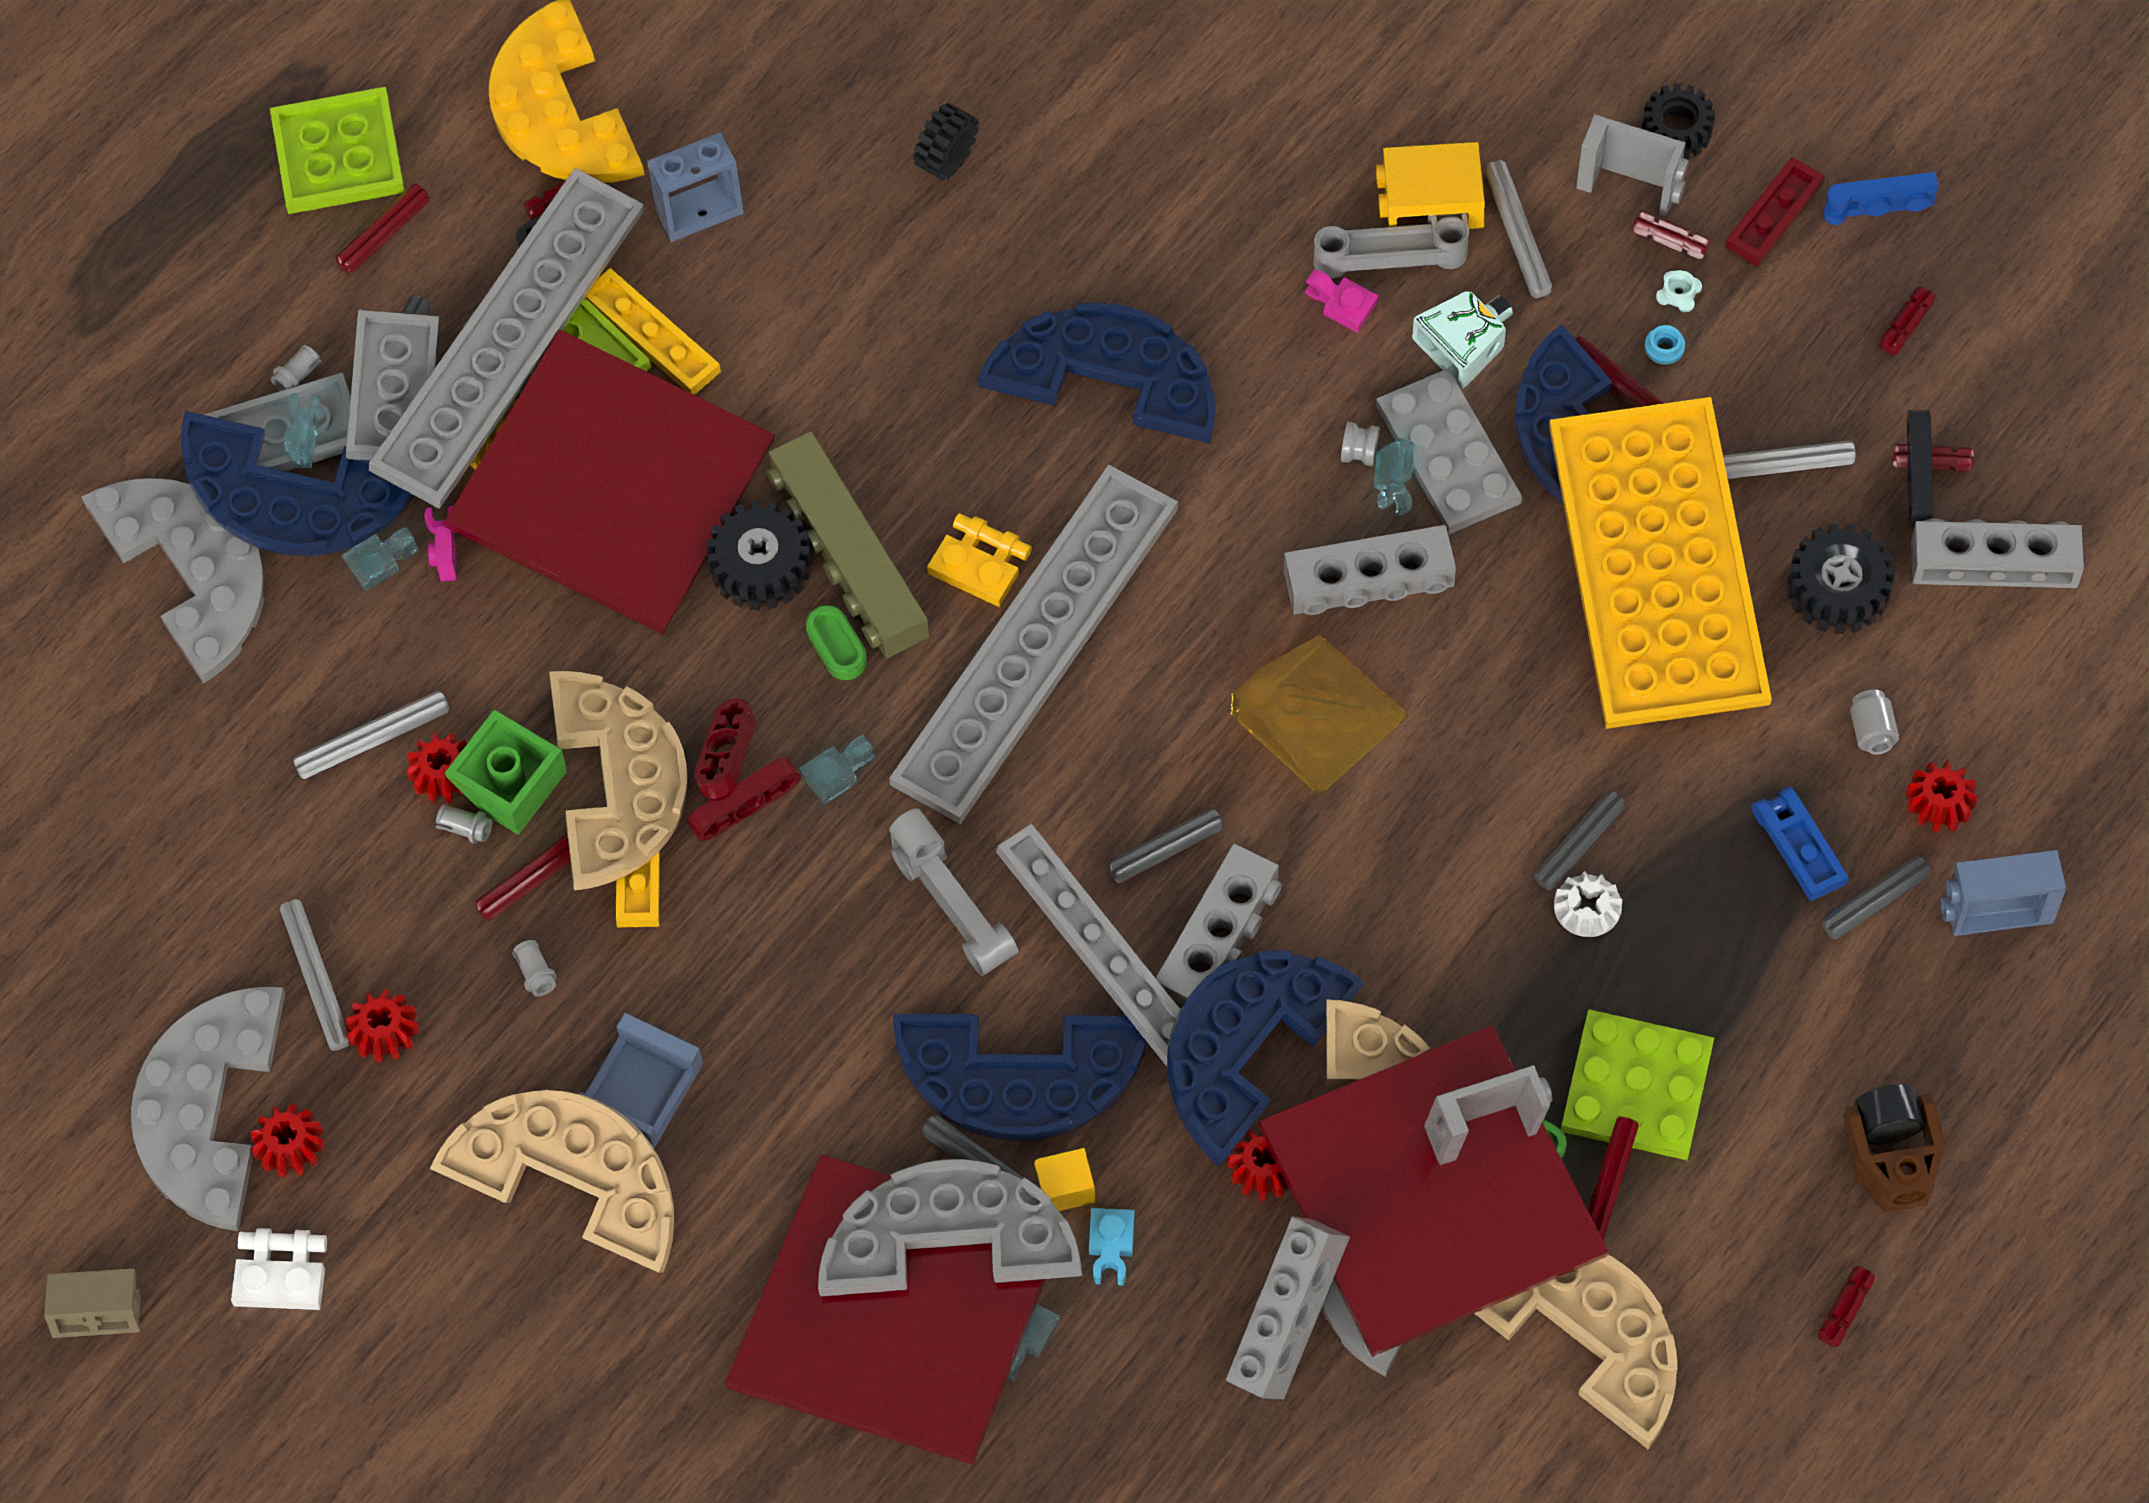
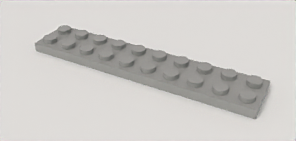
(506, 338)
(1033, 644)

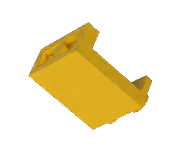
(1431, 182)

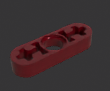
(709, 780)
(745, 799)

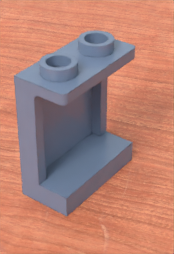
(646, 1076)

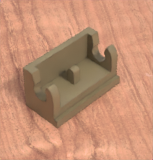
(92, 1303)

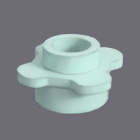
(1679, 281)

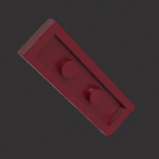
(1774, 211)

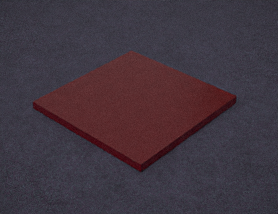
(609, 481)
(1424, 1234)
(886, 1362)

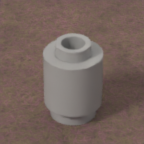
(1874, 722)

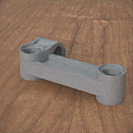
(1436, 243)
(921, 855)

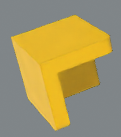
(1066, 1179)

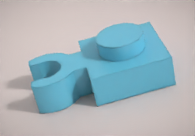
(1111, 1237)

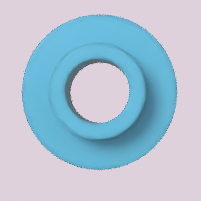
(1664, 335)

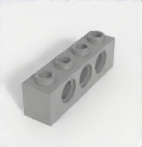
(1384, 554)
(1980, 567)
(1238, 874)
(1287, 1308)

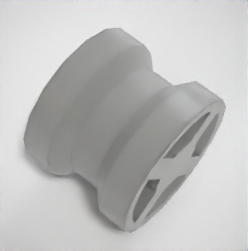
(1360, 444)

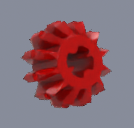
(430, 764)
(1941, 796)
(382, 1012)
(278, 1129)
(1249, 1174)

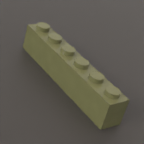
(848, 546)

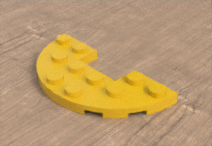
(536, 109)

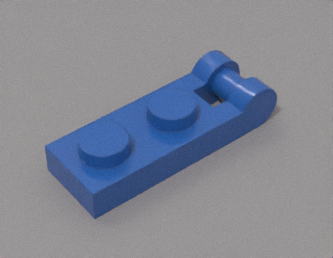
(1880, 196)
(1800, 844)

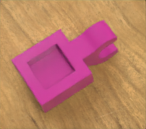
(1344, 303)
(442, 551)

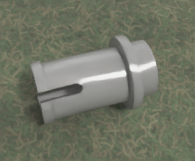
(295, 369)
(464, 823)
(539, 978)

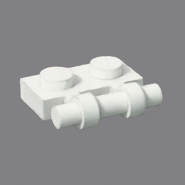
(279, 1282)

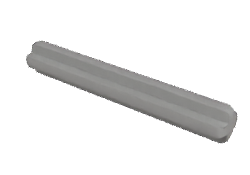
(1518, 229)
(1789, 459)
(371, 734)
(315, 974)

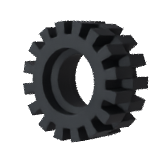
(1681, 103)
(946, 141)

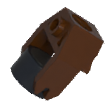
(1887, 1116)

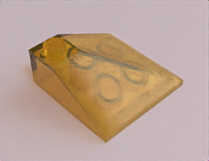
(1315, 712)

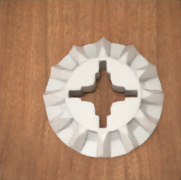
(1585, 921)

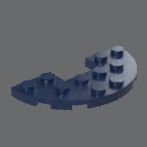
(1113, 347)
(1554, 386)
(277, 507)
(1228, 1022)
(1018, 1093)

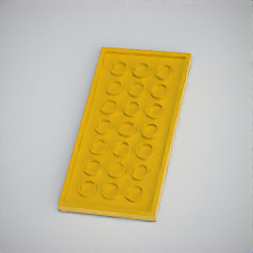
(1659, 563)

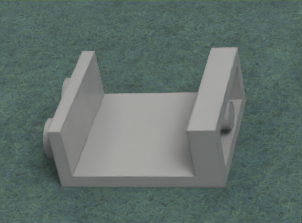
(1635, 155)
(1451, 1110)

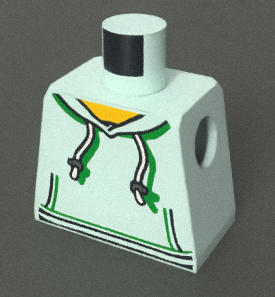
(1463, 334)

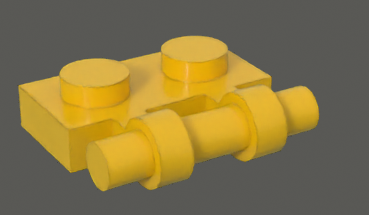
(975, 570)

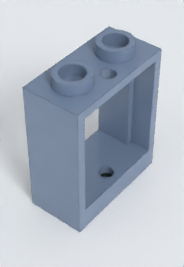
(718, 197)
(2004, 893)

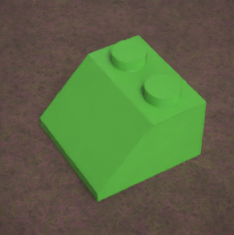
(507, 771)

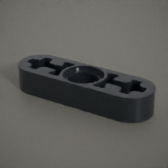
(1919, 466)

